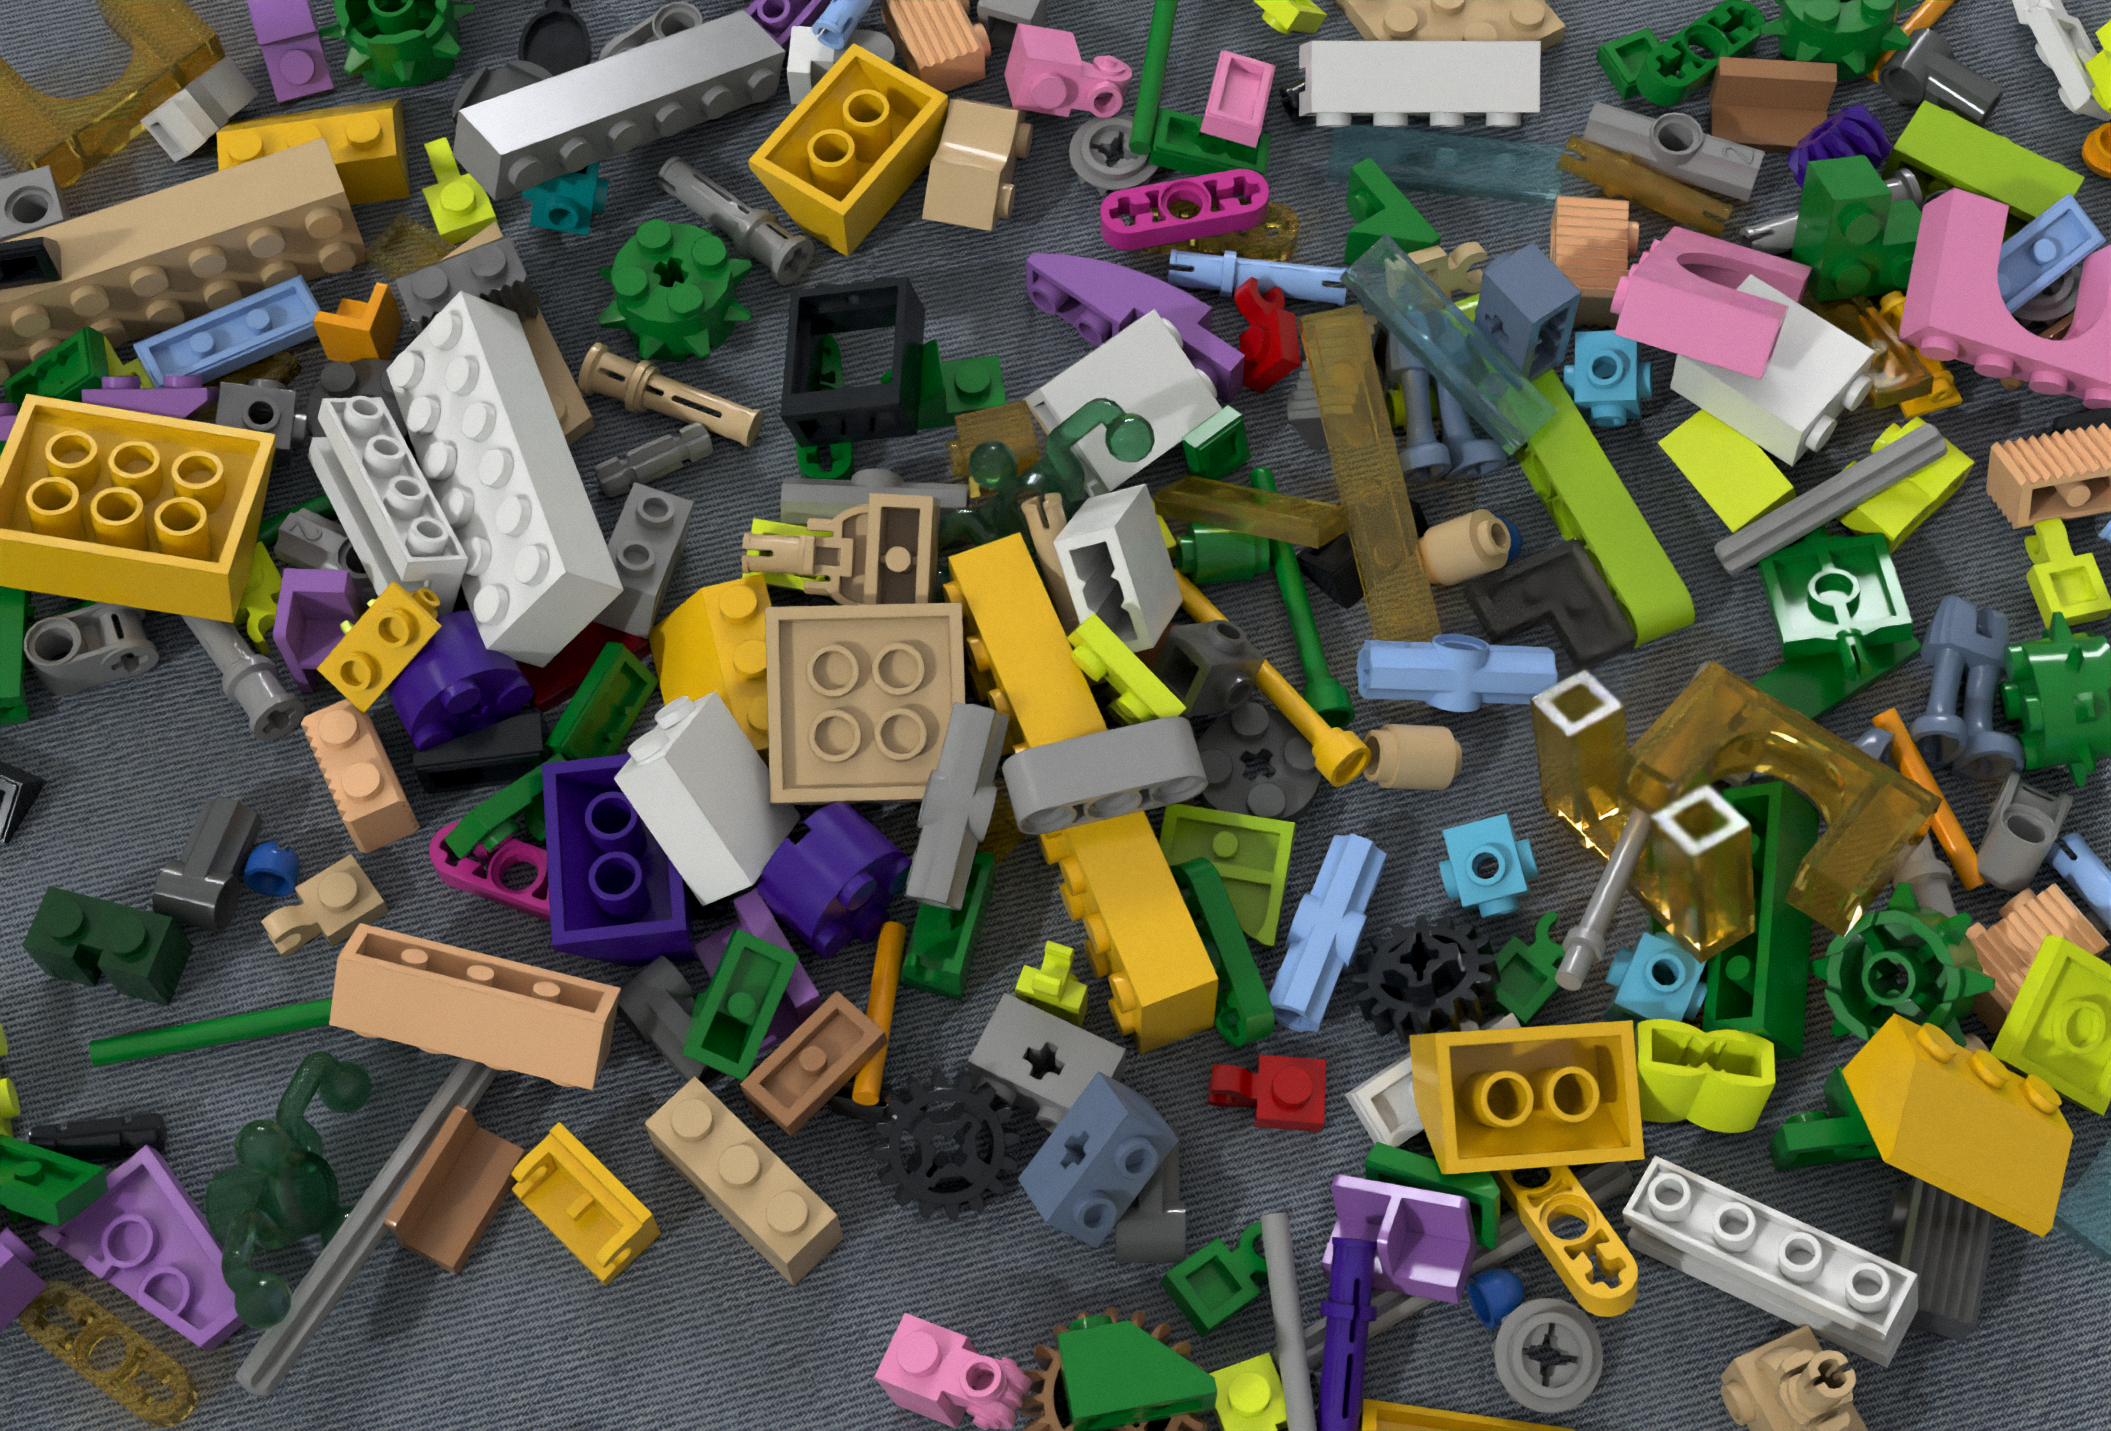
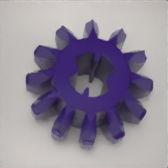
(1846, 134)

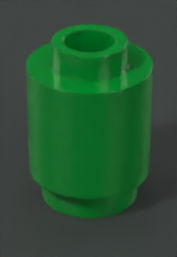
(1221, 555)

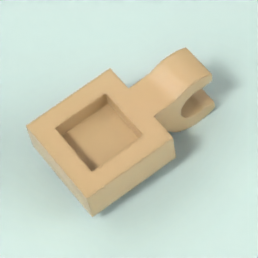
(330, 905)

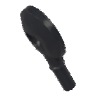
(556, 39)

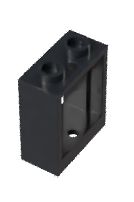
(858, 411)

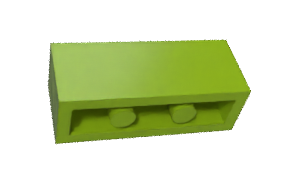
(1957, 154)

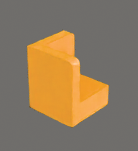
(361, 328)

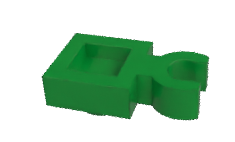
(1528, 973)
(1217, 1283)

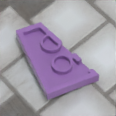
(154, 1249)

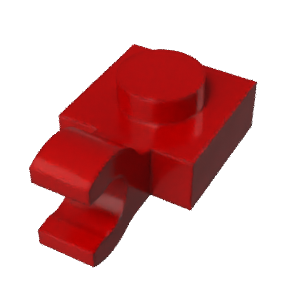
(1271, 340)
(1283, 1091)

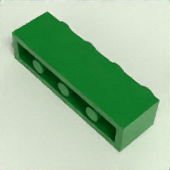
(1764, 977)

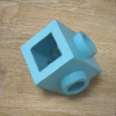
(1608, 378)
(1471, 847)
(1654, 981)

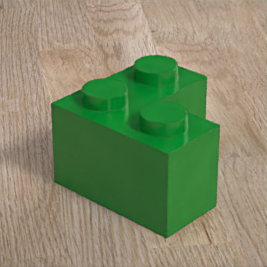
(1853, 231)

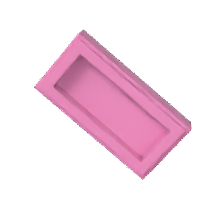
(1238, 98)

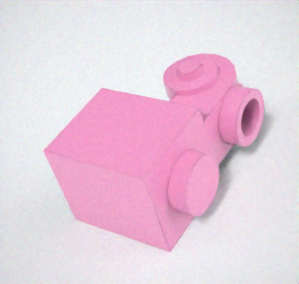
(1051, 78)
(944, 1376)

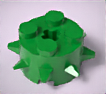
(1839, 32)
(399, 39)
(674, 291)
(2060, 698)
(1932, 949)

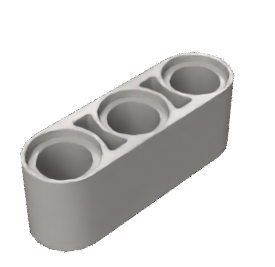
(1104, 775)

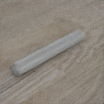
(1831, 499)

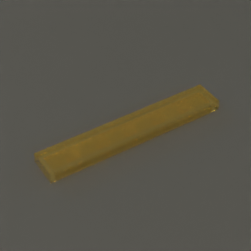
(1369, 475)

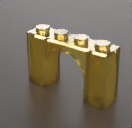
(78, 133)
(1733, 727)
(1700, 851)

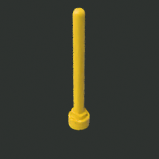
(1338, 753)

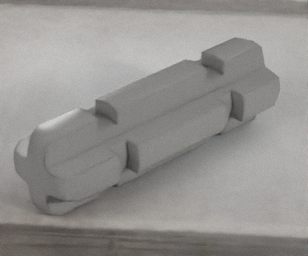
(654, 459)

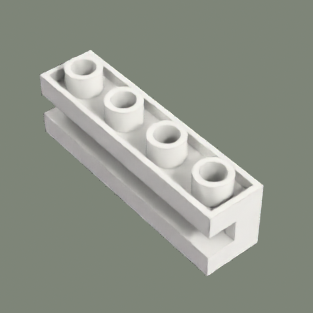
(1420, 80)
(385, 500)
(1772, 1260)

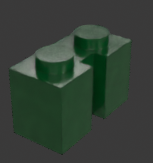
(88, 936)

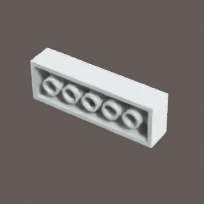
(504, 480)

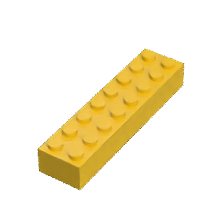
(1110, 866)

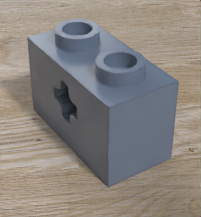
(1527, 310)
(1097, 1160)

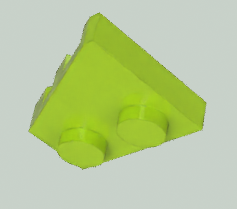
(1247, 852)

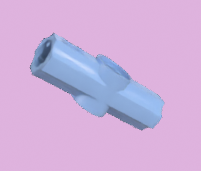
(1454, 672)
(1326, 932)

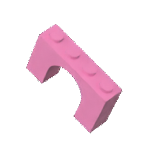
(1688, 300)
(1959, 313)

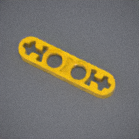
(1569, 1258)

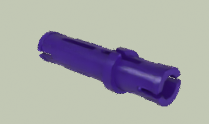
(1346, 1334)

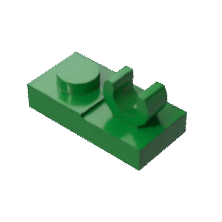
(493, 820)
(46, 1183)

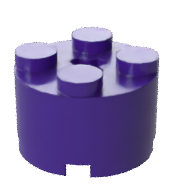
(456, 685)
(834, 880)

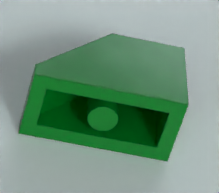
(1126, 1376)

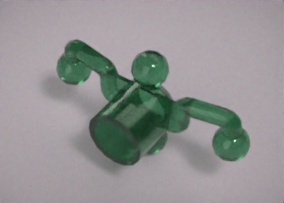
(1060, 471)
(281, 1186)

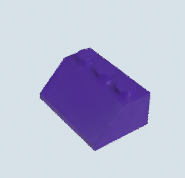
(607, 874)

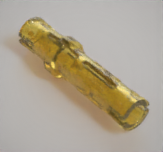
(1644, 186)

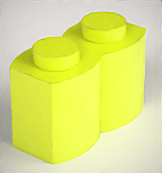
(1912, 500)
(1701, 1076)

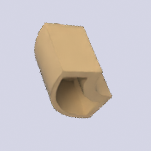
(976, 164)

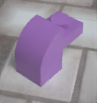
(291, 47)

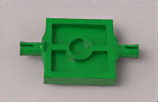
(1835, 598)

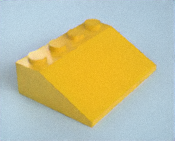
(131, 507)

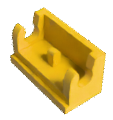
(584, 1204)

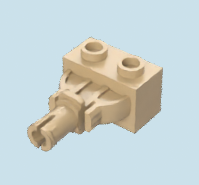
(874, 557)
(1791, 1387)

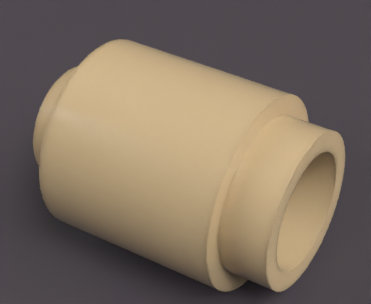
(1465, 547)
(1413, 757)

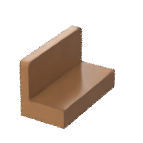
(1769, 101)
(812, 1064)
(454, 1192)

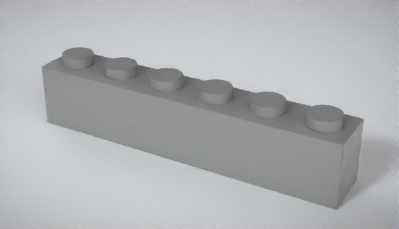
(617, 104)

